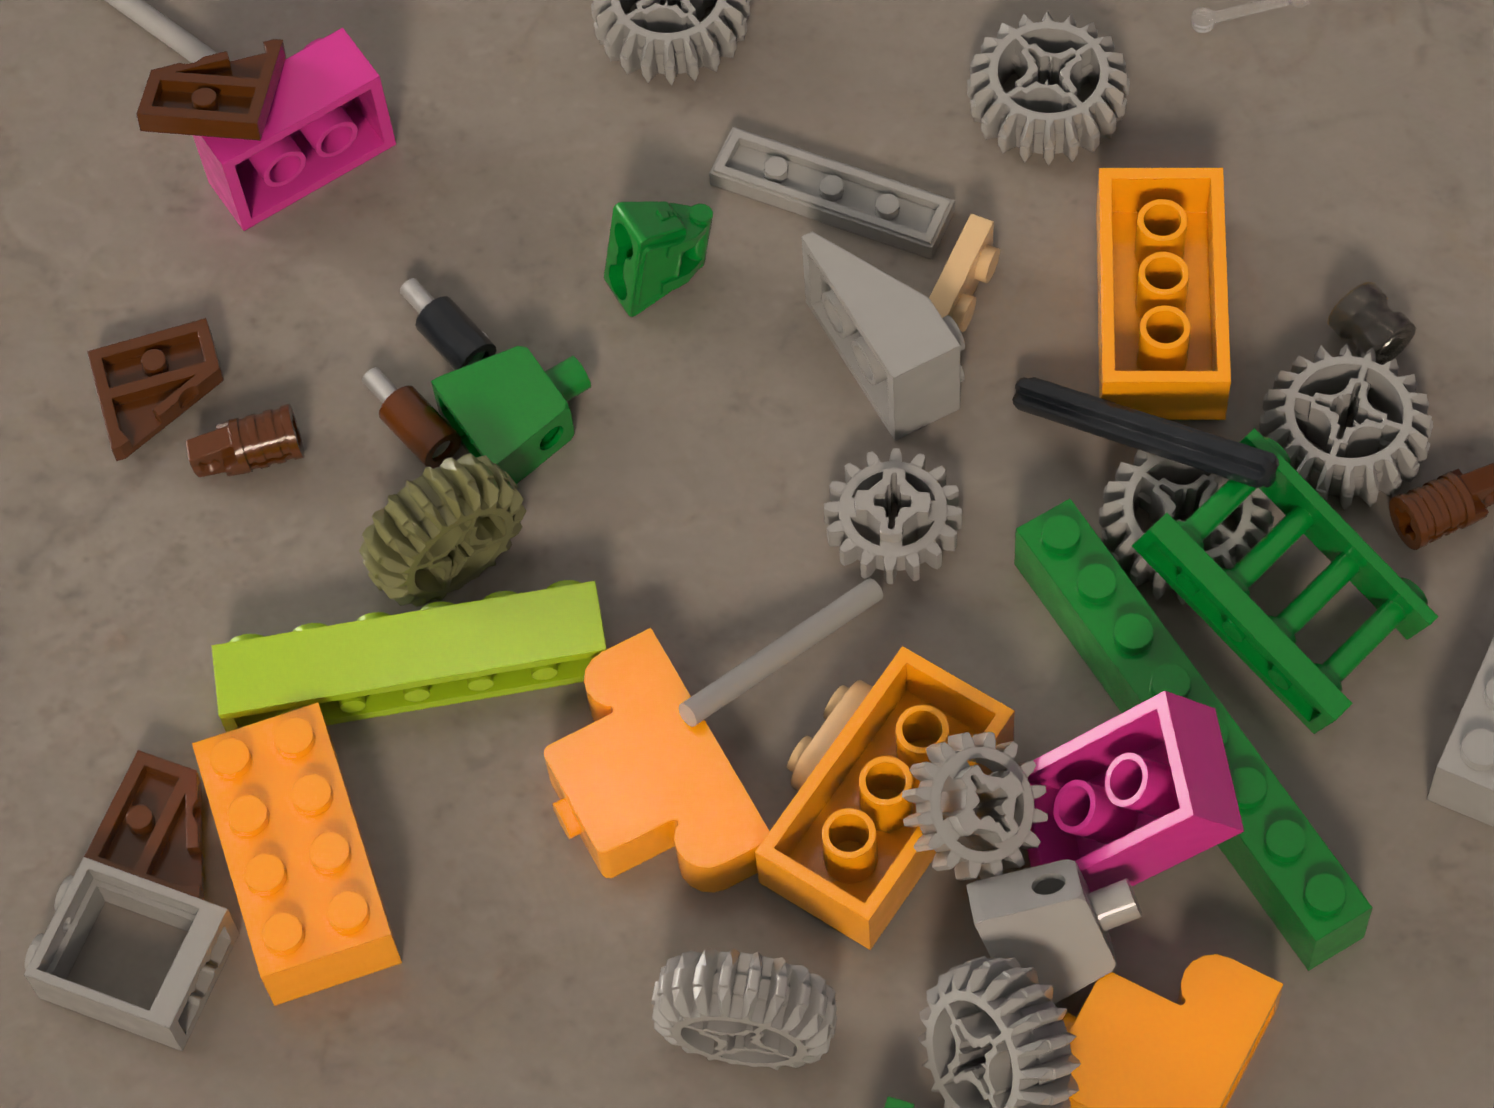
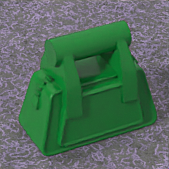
(654, 250)

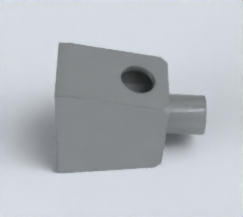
(1052, 922)

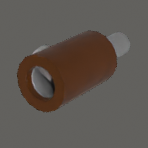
(413, 420)

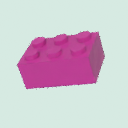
(319, 127)
(1136, 793)

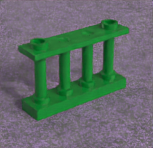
(1269, 641)

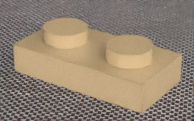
(968, 264)

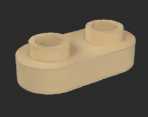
(837, 714)

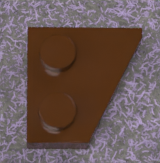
(213, 95)
(153, 381)
(155, 826)

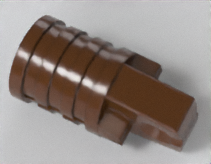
(247, 444)
(1442, 506)

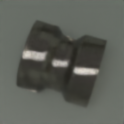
(1371, 323)

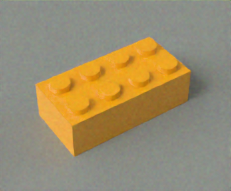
(1163, 291)
(843, 834)
(296, 854)

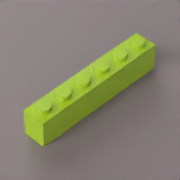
(413, 657)

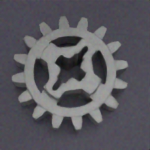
(923, 523)
(984, 808)

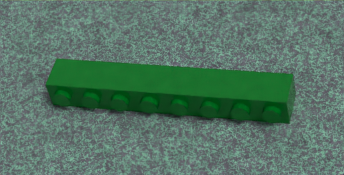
(1138, 658)

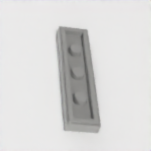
(832, 192)

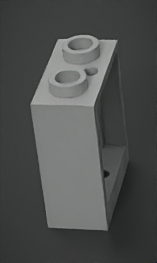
(188, 980)

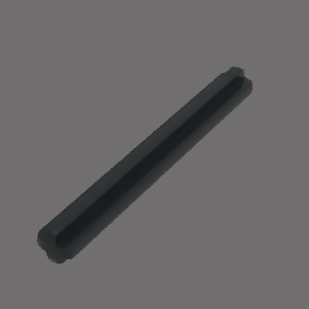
(1146, 432)

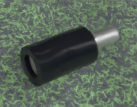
(447, 327)

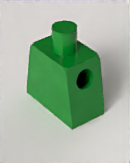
(512, 407)

